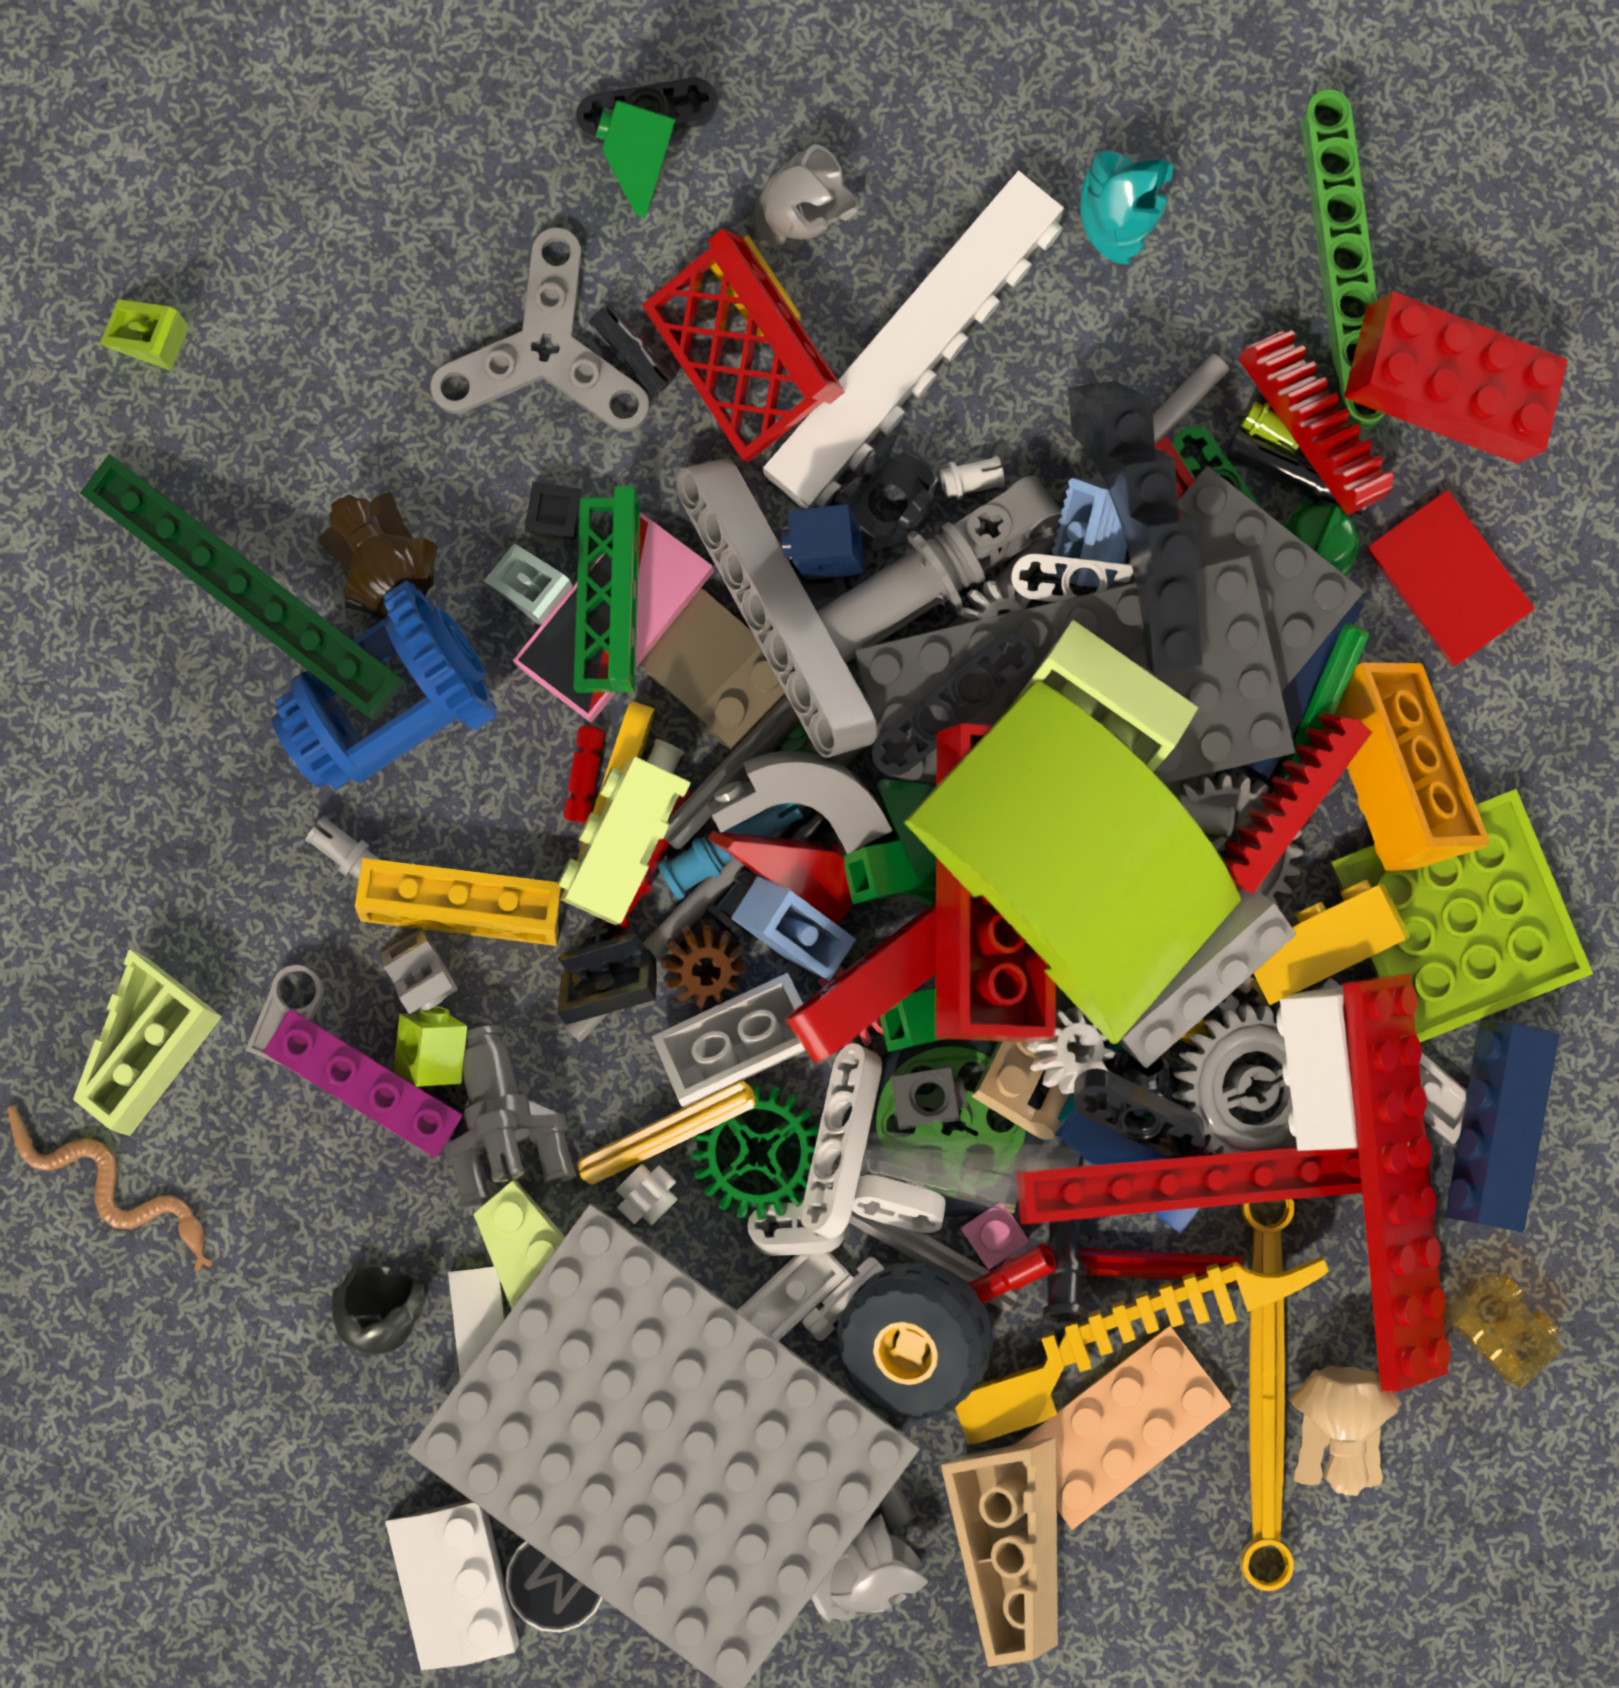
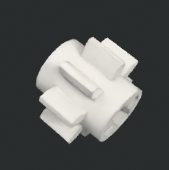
(646, 1194)

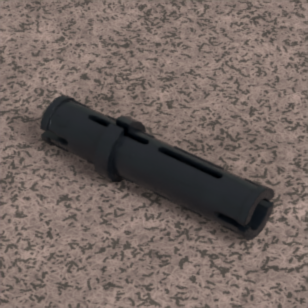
(1280, 466)

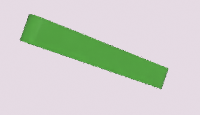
(1335, 236)

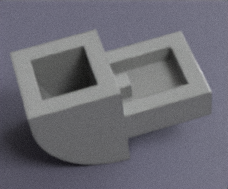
(418, 972)

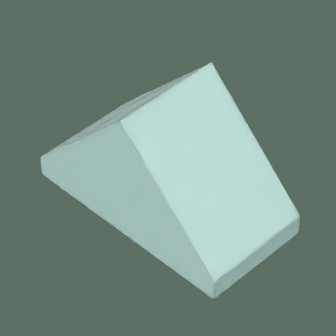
(528, 583)

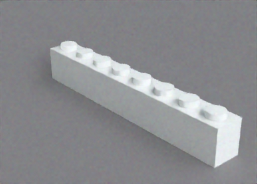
(915, 341)

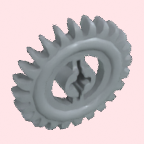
(1219, 1087)

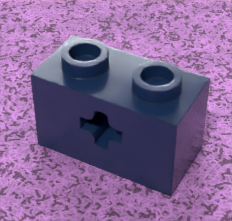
(824, 542)

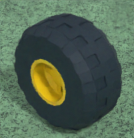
(914, 1340)

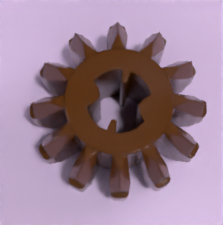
(690, 951)

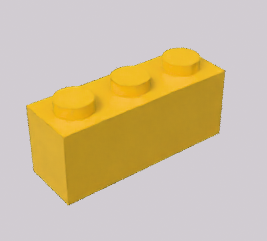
(1332, 940)

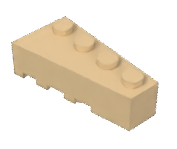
(1009, 1545)

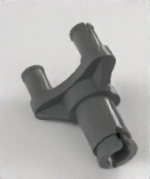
(499, 1121)

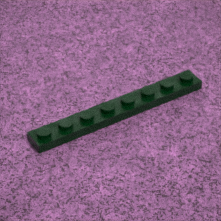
(243, 588)

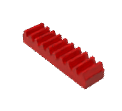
(1317, 422)
(1295, 799)

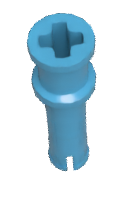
(707, 859)

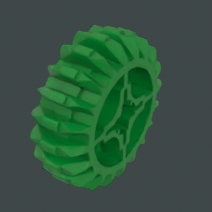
(780, 1179)

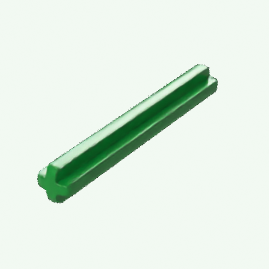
(1331, 685)

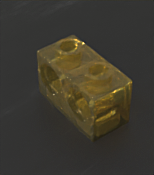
(1495, 1338)

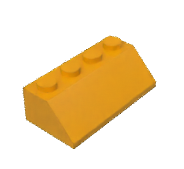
(1409, 769)

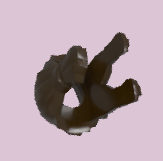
(373, 558)

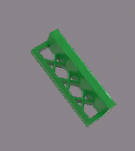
(622, 587)

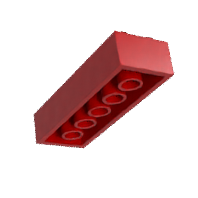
(985, 971)

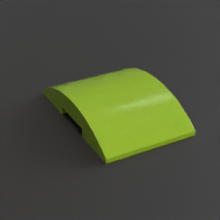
(1079, 855)

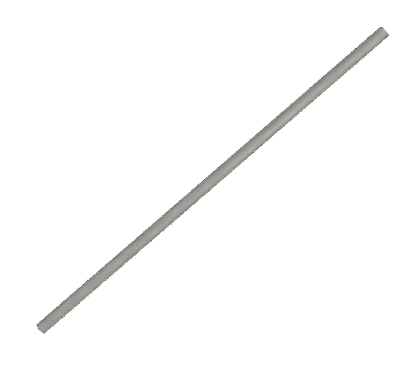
(712, 888)

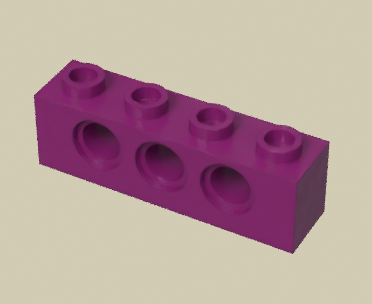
(362, 1083)

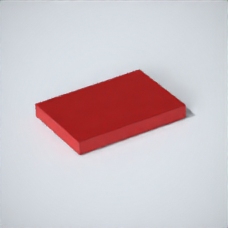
(1450, 579)

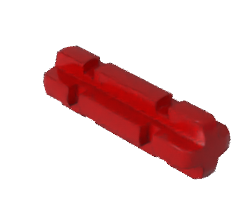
(584, 774)

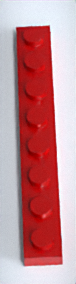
(1186, 1183)

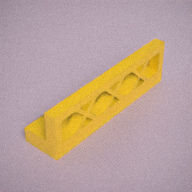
(458, 901)

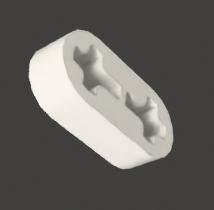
(899, 1204)
(791, 1236)

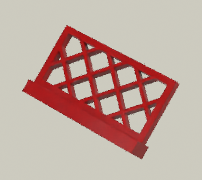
(769, 314)

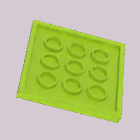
(1478, 924)

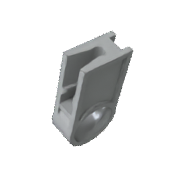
(276, 1009)

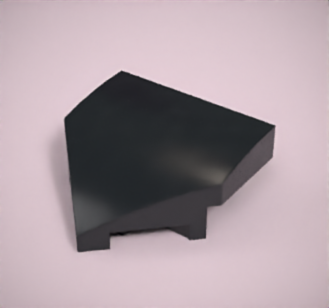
(605, 974)

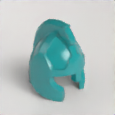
(1122, 203)

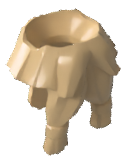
(1345, 1411)

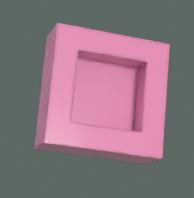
(994, 1236)

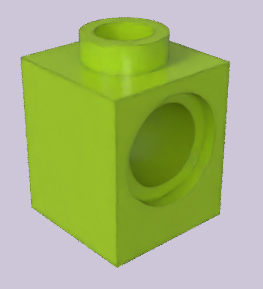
(430, 1047)

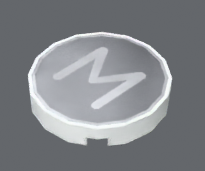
(547, 1593)

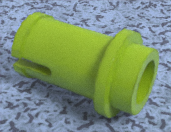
(1268, 426)

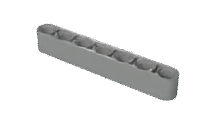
(776, 607)

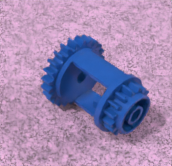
(440, 661)

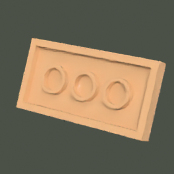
(1127, 1423)

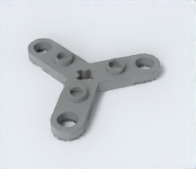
(513, 364)

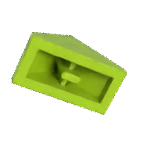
(146, 332)

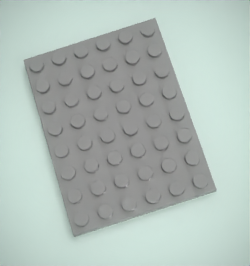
(664, 1449)

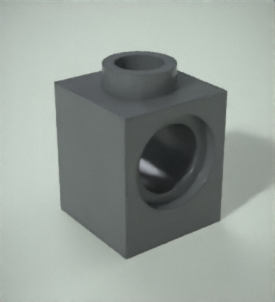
(905, 1090)

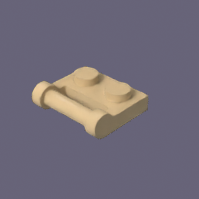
(1009, 1086)

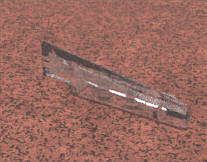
(960, 1168)

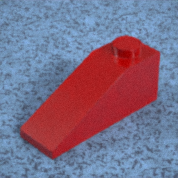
(798, 865)

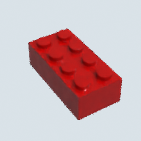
(1455, 378)

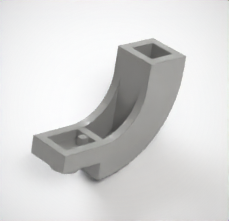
(807, 781)

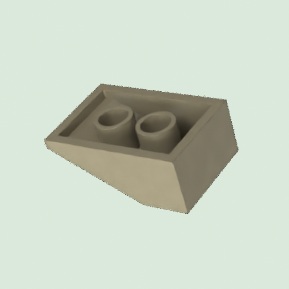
(715, 670)

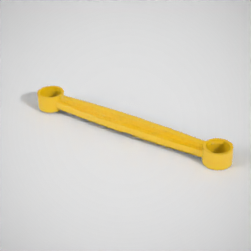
(1267, 1404)

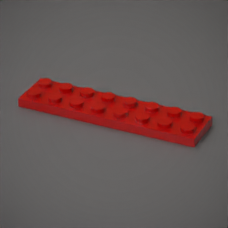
(1396, 1181)

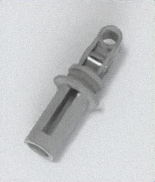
(940, 567)

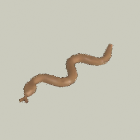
(189, 1226)

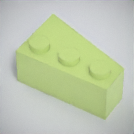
(621, 839)
(143, 1045)
(517, 1238)

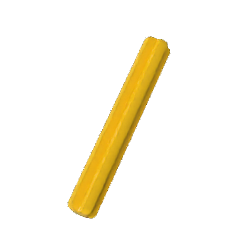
(666, 1132)

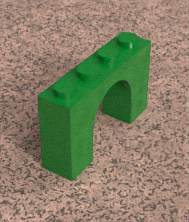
(884, 873)

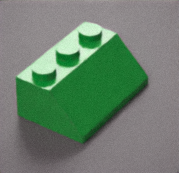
(635, 150)

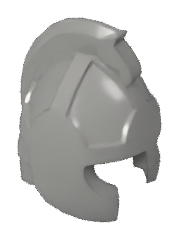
(803, 198)
(869, 1575)

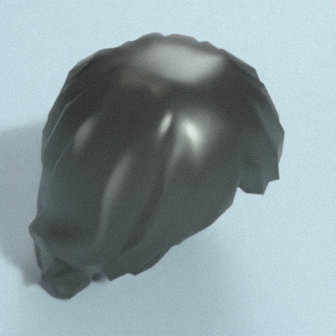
(370, 1289)

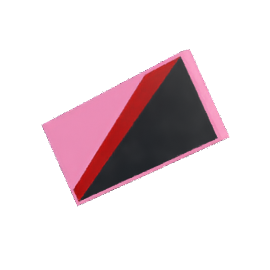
(666, 584)

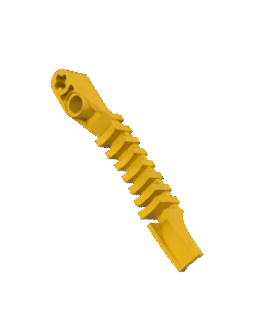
(1025, 1395)

